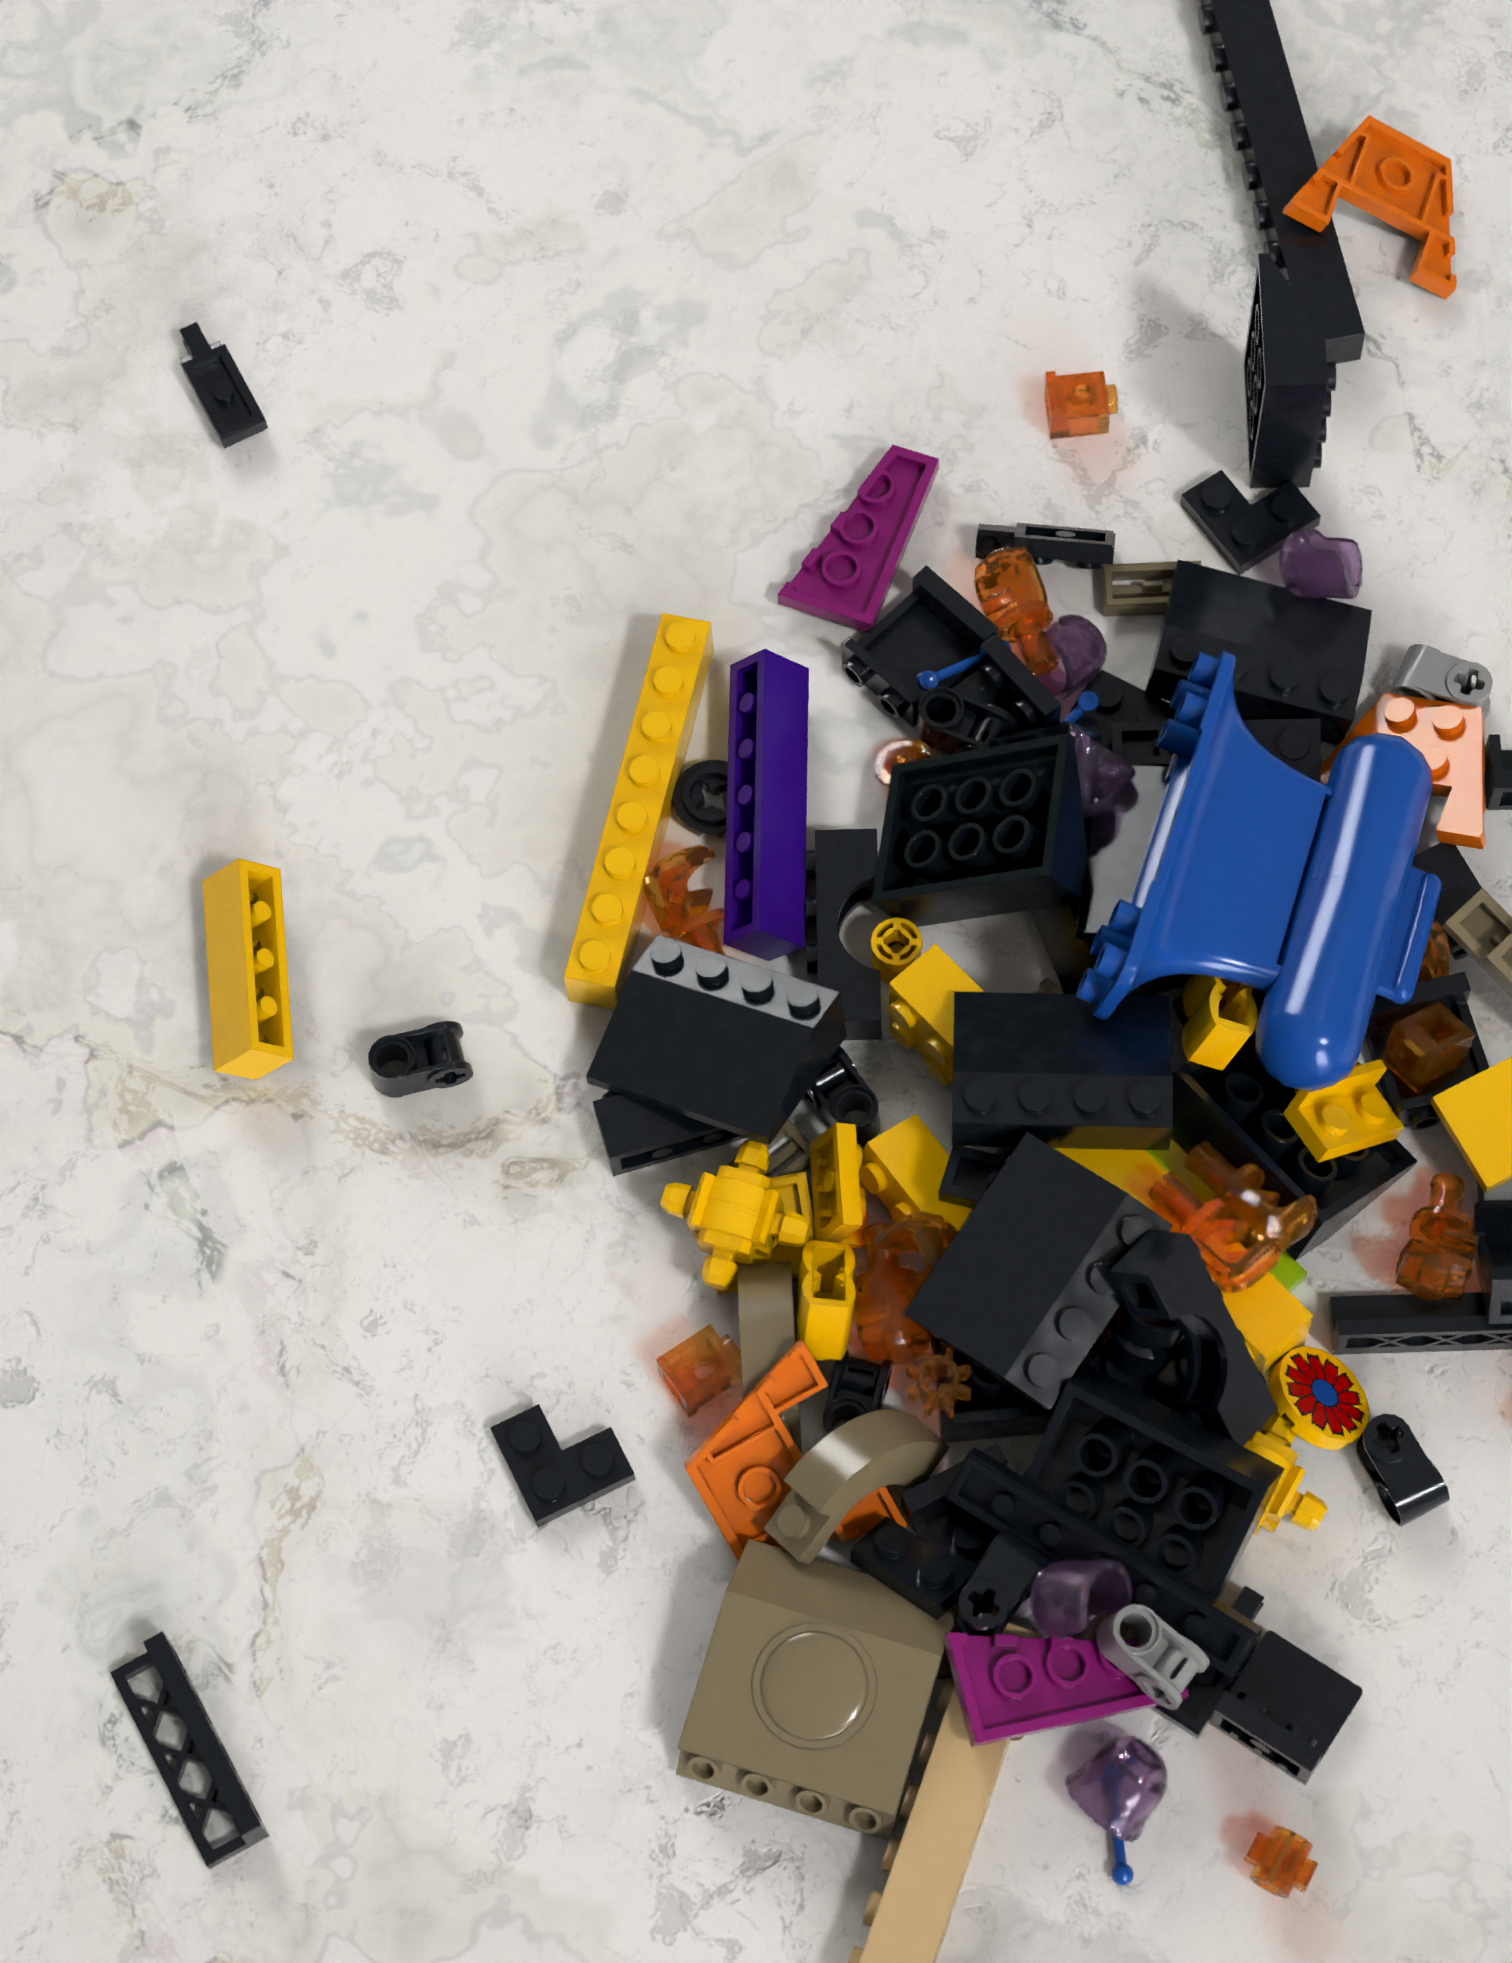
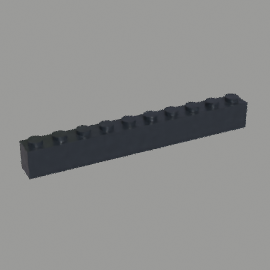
(1279, 163)

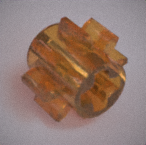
(947, 1393)
(1281, 1862)

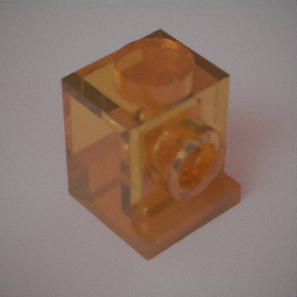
(1078, 404)
(1427, 1046)
(702, 1349)

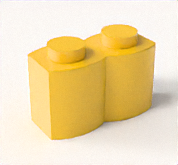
(1219, 1020)
(825, 1298)

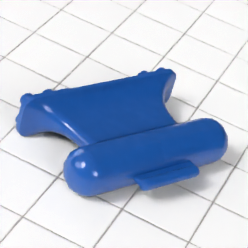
(1277, 883)

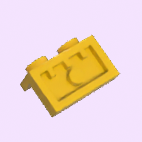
(1344, 1115)
(837, 1187)

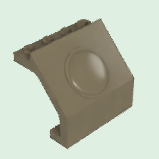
(813, 1691)

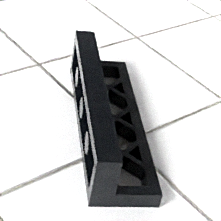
(1413, 1325)
(207, 1742)

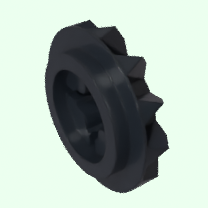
(689, 798)

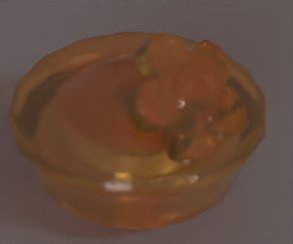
(896, 753)

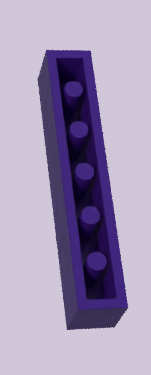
(766, 806)

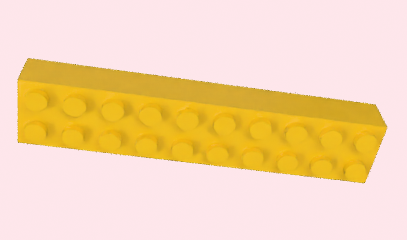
(924, 1019)

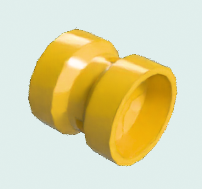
(896, 958)

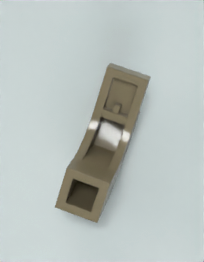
(766, 1327)
(846, 1467)

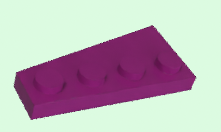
(865, 544)
(1036, 1684)

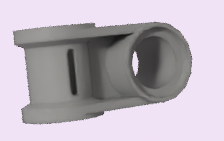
(1442, 677)
(1161, 1660)

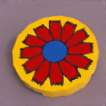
(1319, 1397)

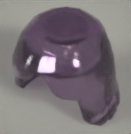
(1320, 565)
(1081, 651)
(1099, 773)
(1075, 1592)
(1120, 1785)

